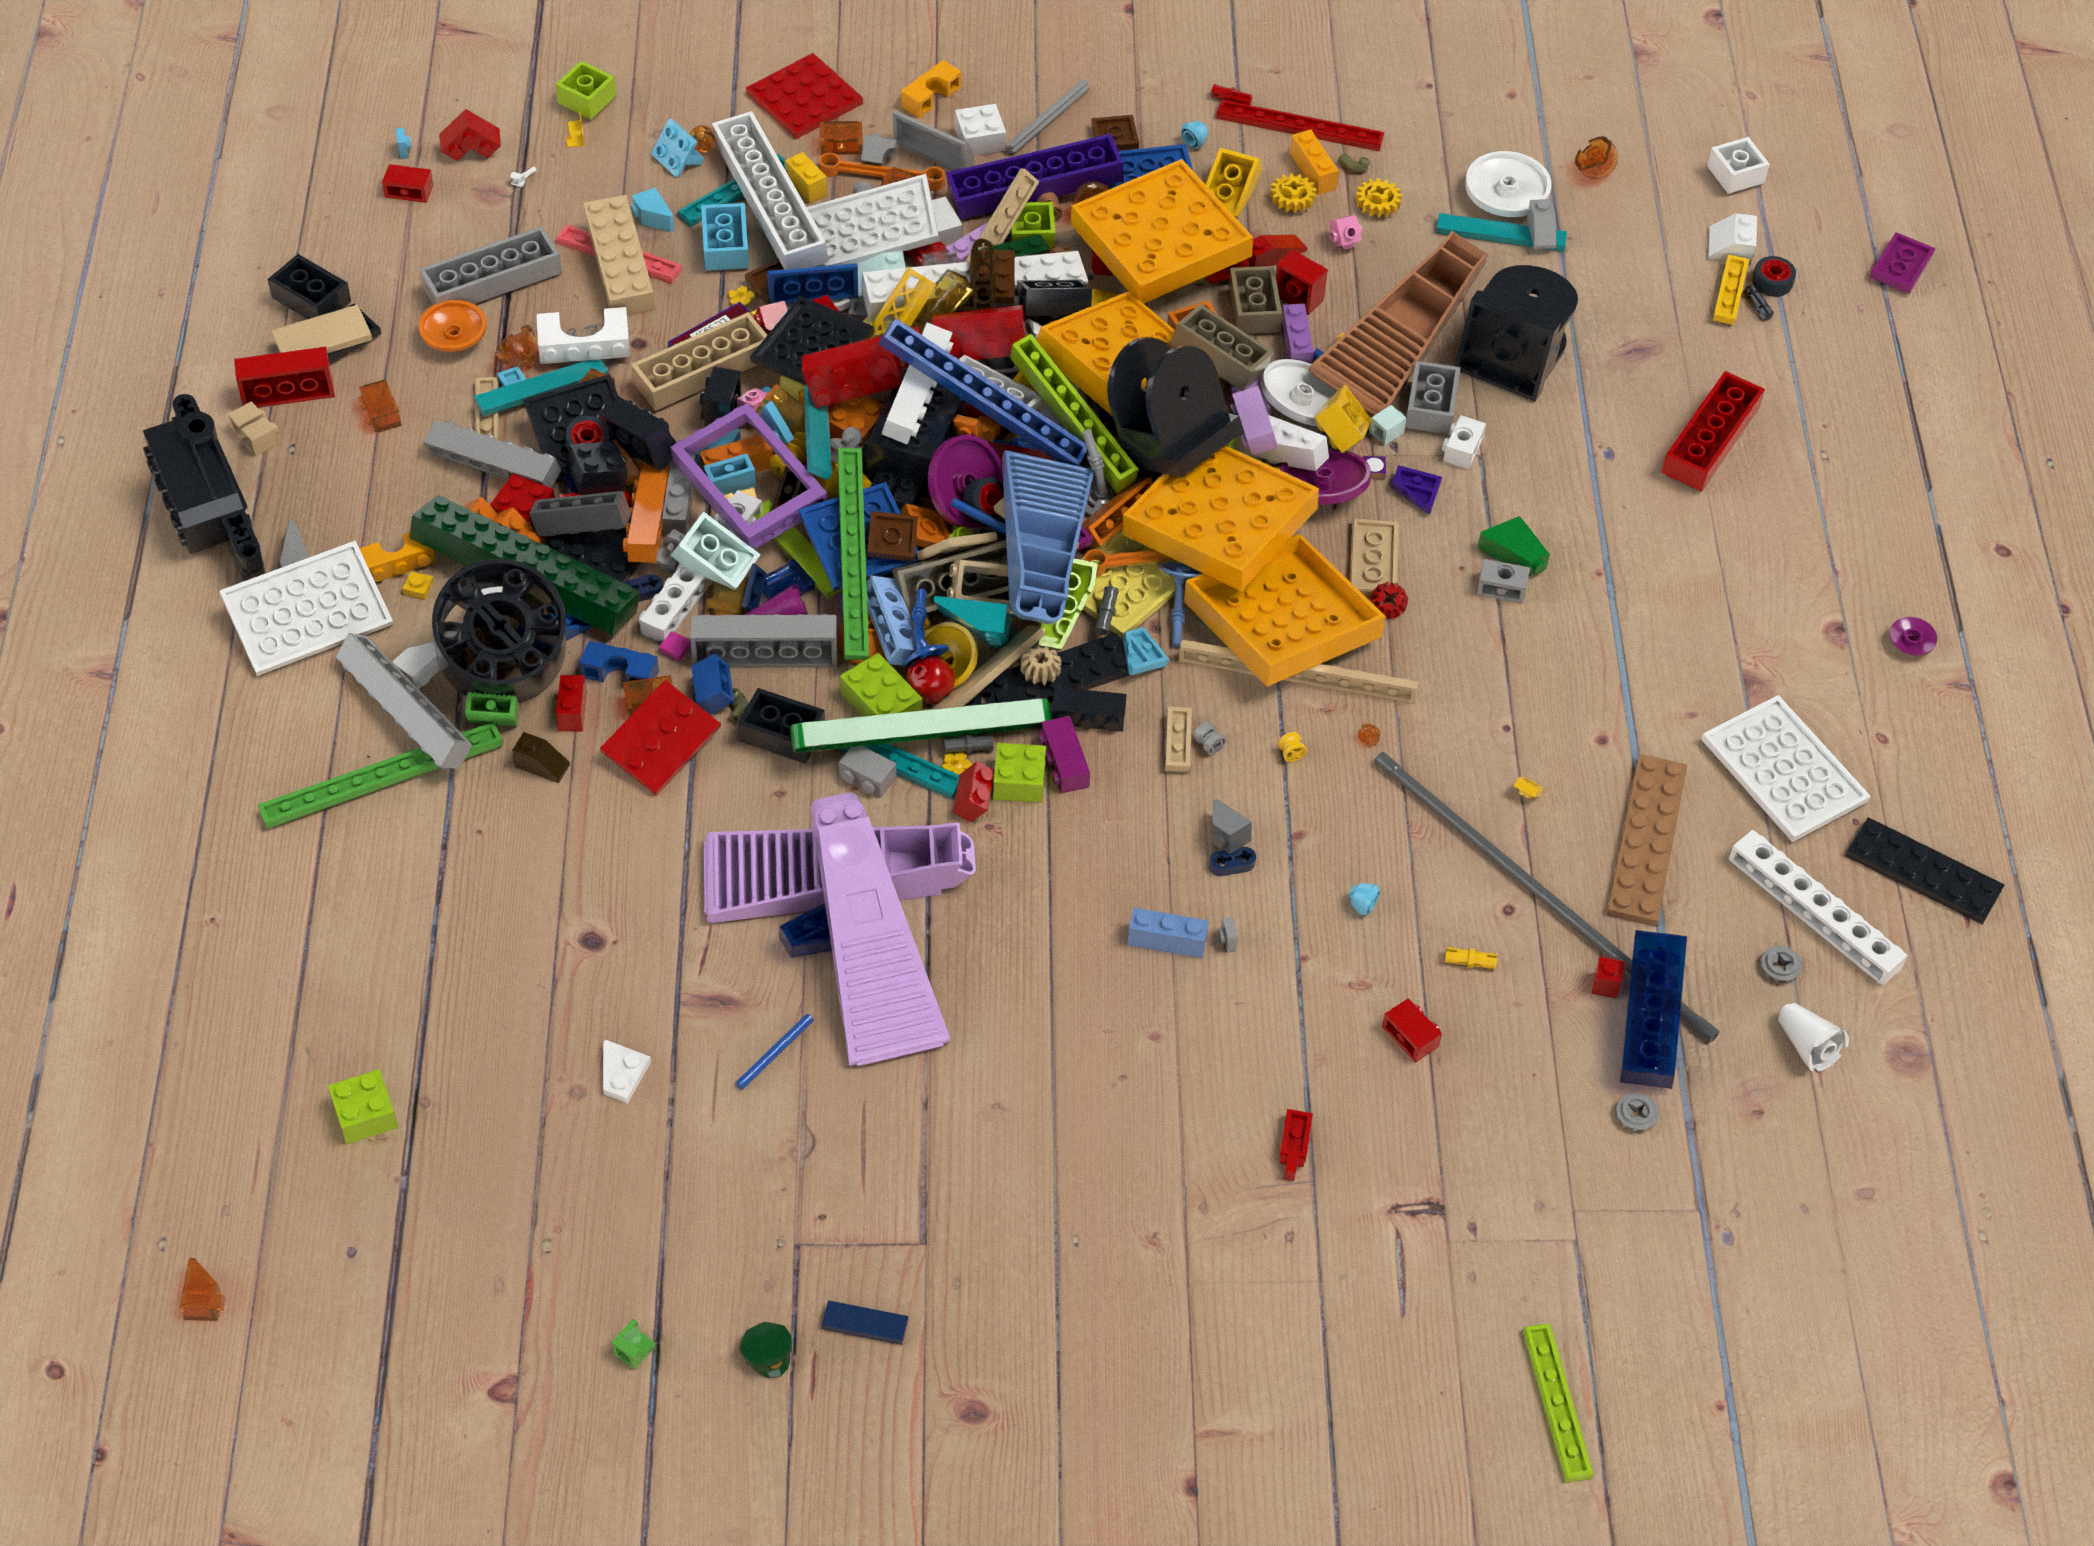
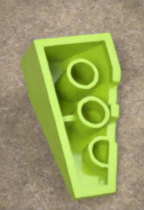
(1080, 586)

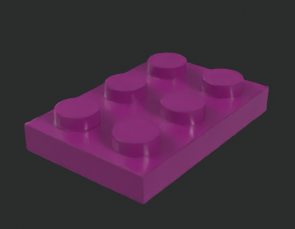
(1902, 262)

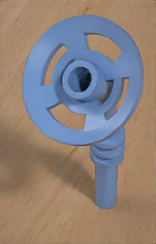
(1180, 573)

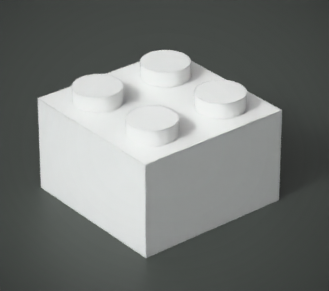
(981, 129)
(1738, 165)

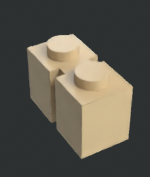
(252, 424)

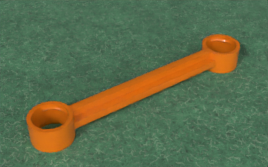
(875, 170)
(1123, 559)

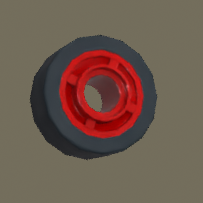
(1774, 276)
(586, 427)
(984, 495)

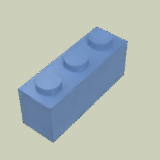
(1168, 932)

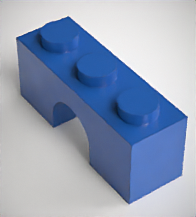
(602, 659)

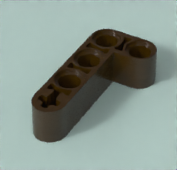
(980, 283)

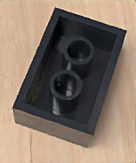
(308, 288)
(1053, 297)
(639, 432)
(768, 723)

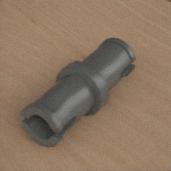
(1106, 610)
(968, 744)

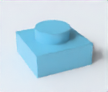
(403, 143)
(510, 376)

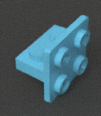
(676, 148)

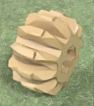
(1041, 665)

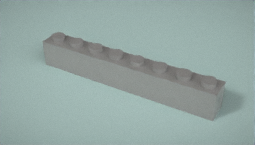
(403, 701)

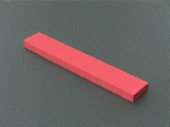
(656, 266)

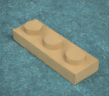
(1178, 739)

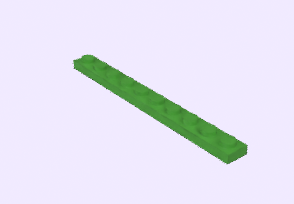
(853, 554)
(367, 779)

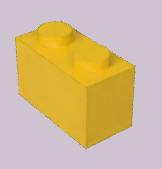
(806, 177)

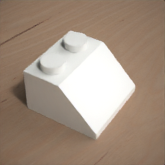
(1733, 236)

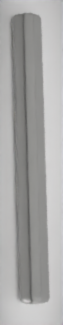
(1047, 117)

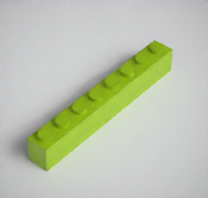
(1072, 409)

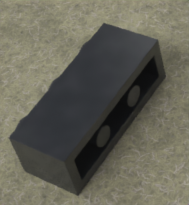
(1090, 708)

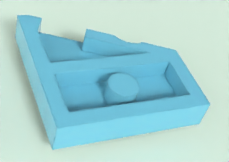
(775, 421)
(1142, 652)

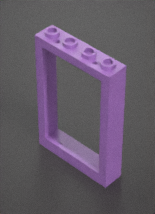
(772, 523)

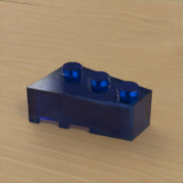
(806, 933)

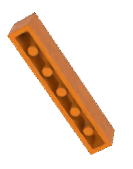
(646, 516)

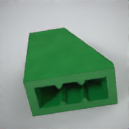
(1514, 544)

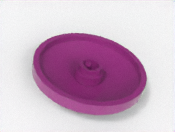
(953, 468)
(1338, 478)

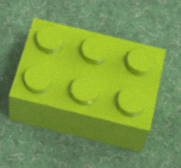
(878, 689)

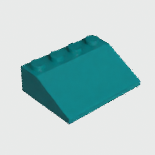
(985, 620)

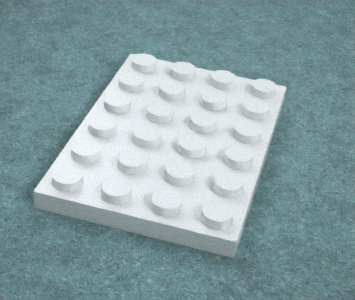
(877, 221)
(305, 607)
(1785, 768)

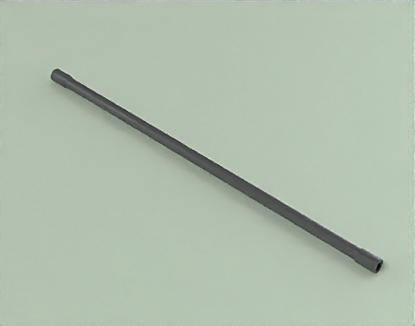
(1393, 769)

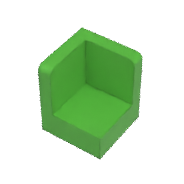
(632, 1345)

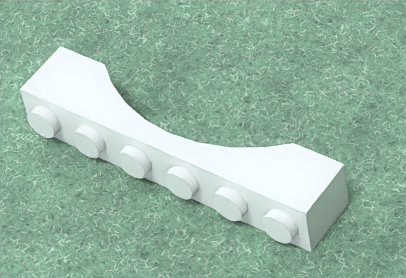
(420, 662)

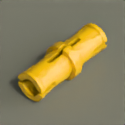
(1471, 958)

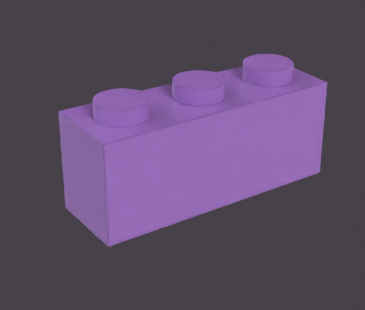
(1296, 333)

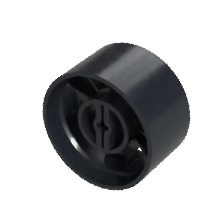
(490, 615)

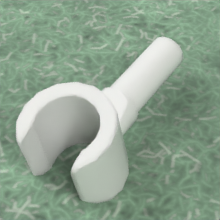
(519, 179)

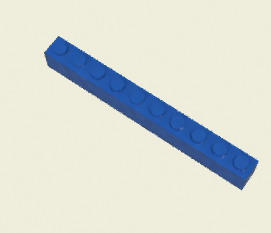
(982, 393)

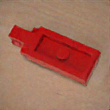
(1295, 1141)

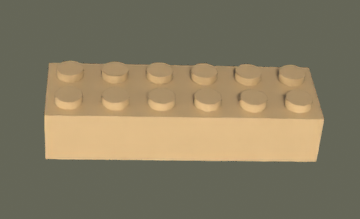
(619, 254)
(684, 366)

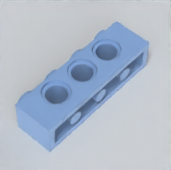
(890, 619)

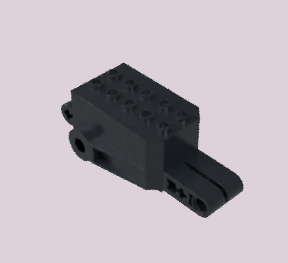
(907, 465)
(201, 486)

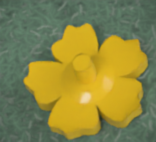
(741, 295)
(956, 764)

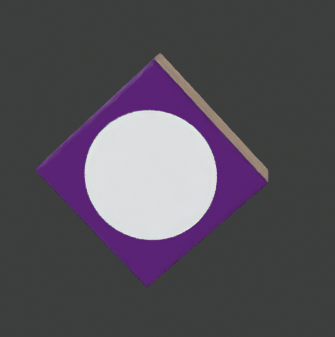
(1377, 466)

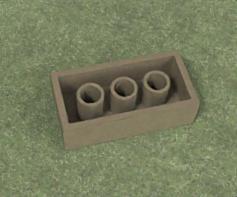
(1233, 352)

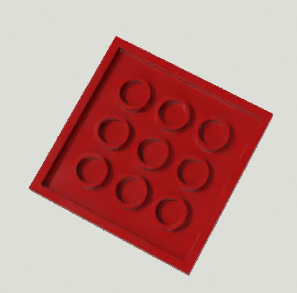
(804, 95)

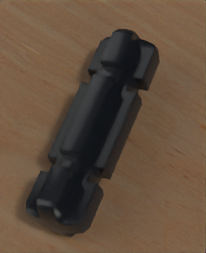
(1758, 302)

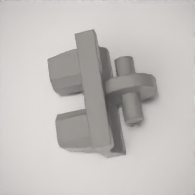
(850, 439)
(664, 559)

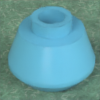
(1194, 134)
(1364, 897)

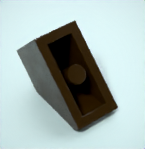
(788, 488)
(539, 758)

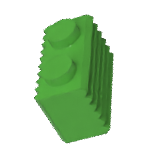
(492, 708)

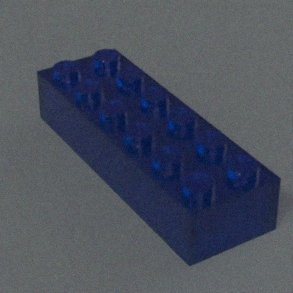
(1653, 1009)

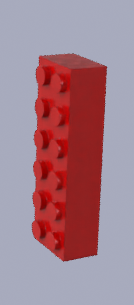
(1713, 431)

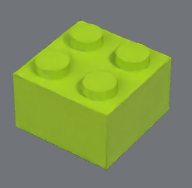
(586, 89)
(1035, 220)
(1019, 772)
(363, 1106)

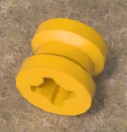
(1292, 747)

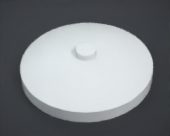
(1506, 183)
(1295, 390)

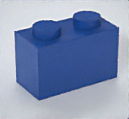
(712, 684)

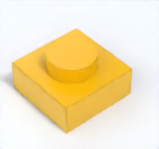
(418, 585)
(1528, 787)

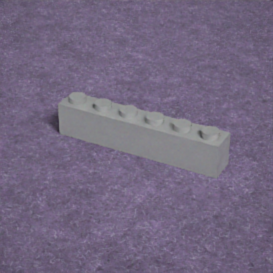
(490, 454)

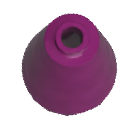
(784, 603)

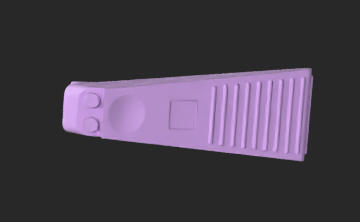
(780, 869)
(877, 967)

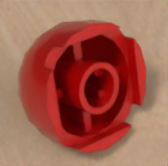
(931, 678)

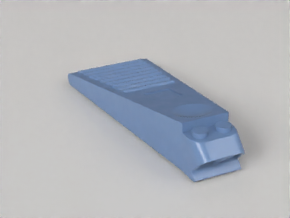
(1043, 526)

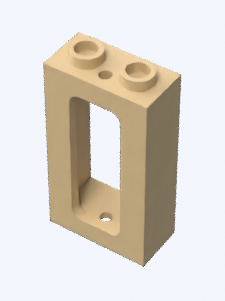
(962, 566)

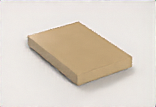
(955, 545)

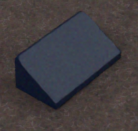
(753, 589)

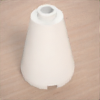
(1812, 1036)

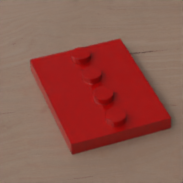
(660, 737)

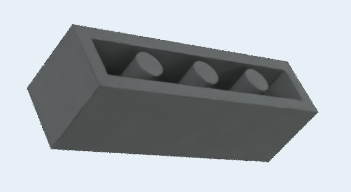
(580, 513)

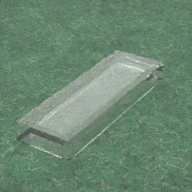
(1072, 240)

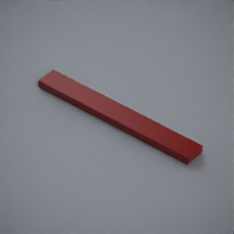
(1296, 123)

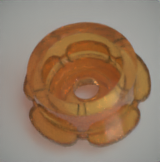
(1369, 734)

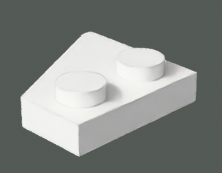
(622, 1070)

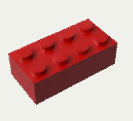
(983, 332)
(851, 372)
(285, 377)

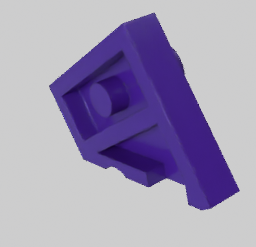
(1417, 487)

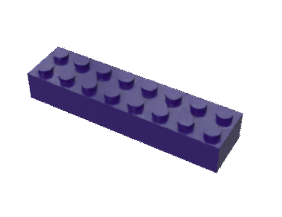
(1058, 170)

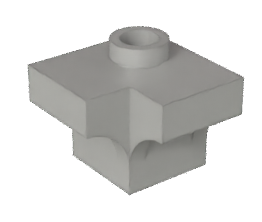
(877, 149)

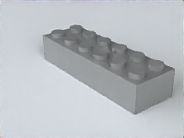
(492, 269)
(766, 640)

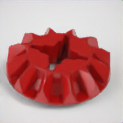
(1390, 589)

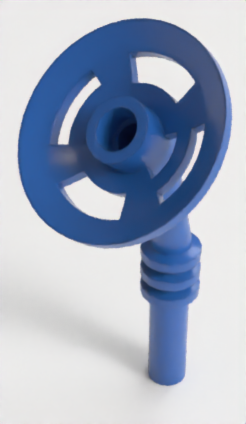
(922, 647)

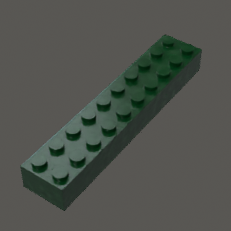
(475, 538)

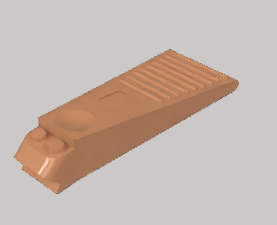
(1383, 346)

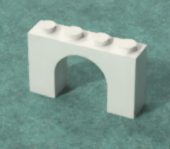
(559, 347)

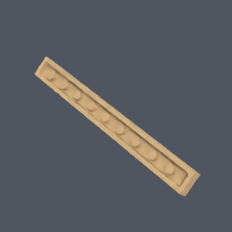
(1319, 675)

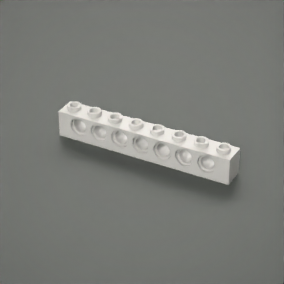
(685, 586)
(1850, 935)

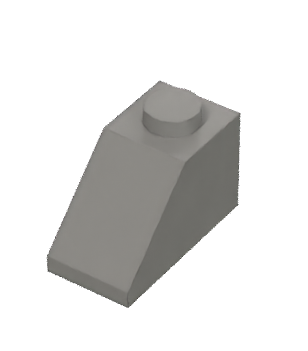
(1542, 223)

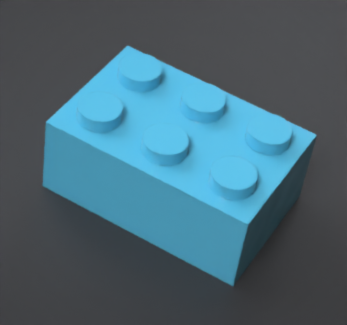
(725, 236)

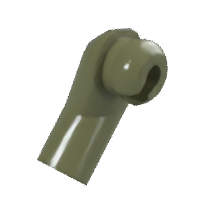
(1354, 166)
(739, 705)

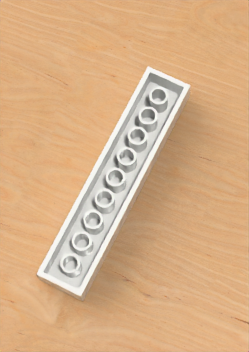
(770, 192)
(879, 284)

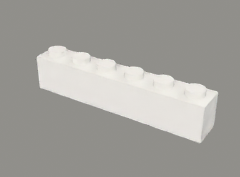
(914, 393)

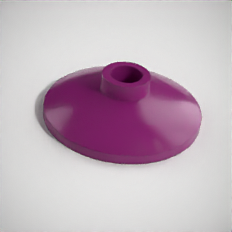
(1913, 636)

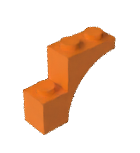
(982, 427)
(508, 518)

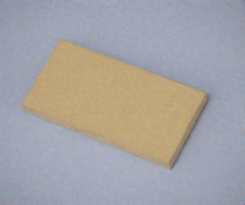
(333, 330)
(1373, 554)

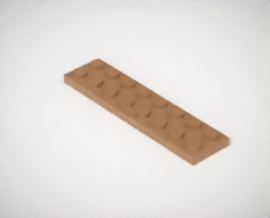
(1647, 840)

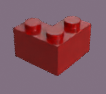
(467, 133)

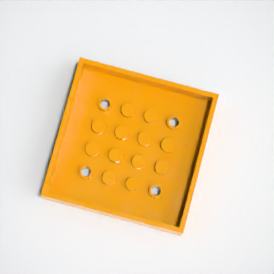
(1161, 231)
(1092, 338)
(1222, 515)
(1288, 614)

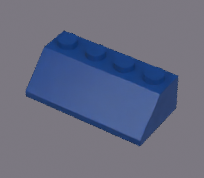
(813, 282)

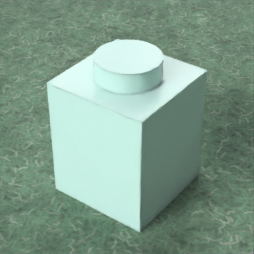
(1387, 425)

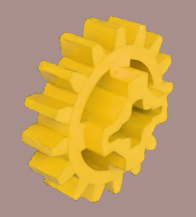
(1293, 193)
(1378, 197)

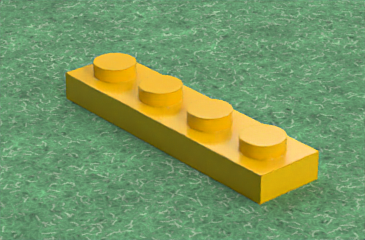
(1730, 289)

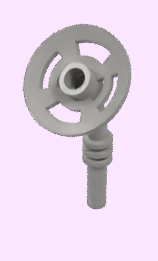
(1100, 490)

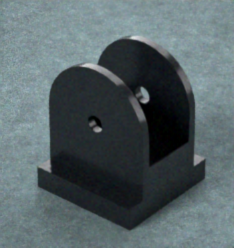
(1516, 336)
(1178, 413)

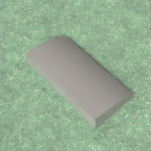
(931, 142)

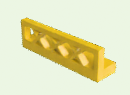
(913, 302)

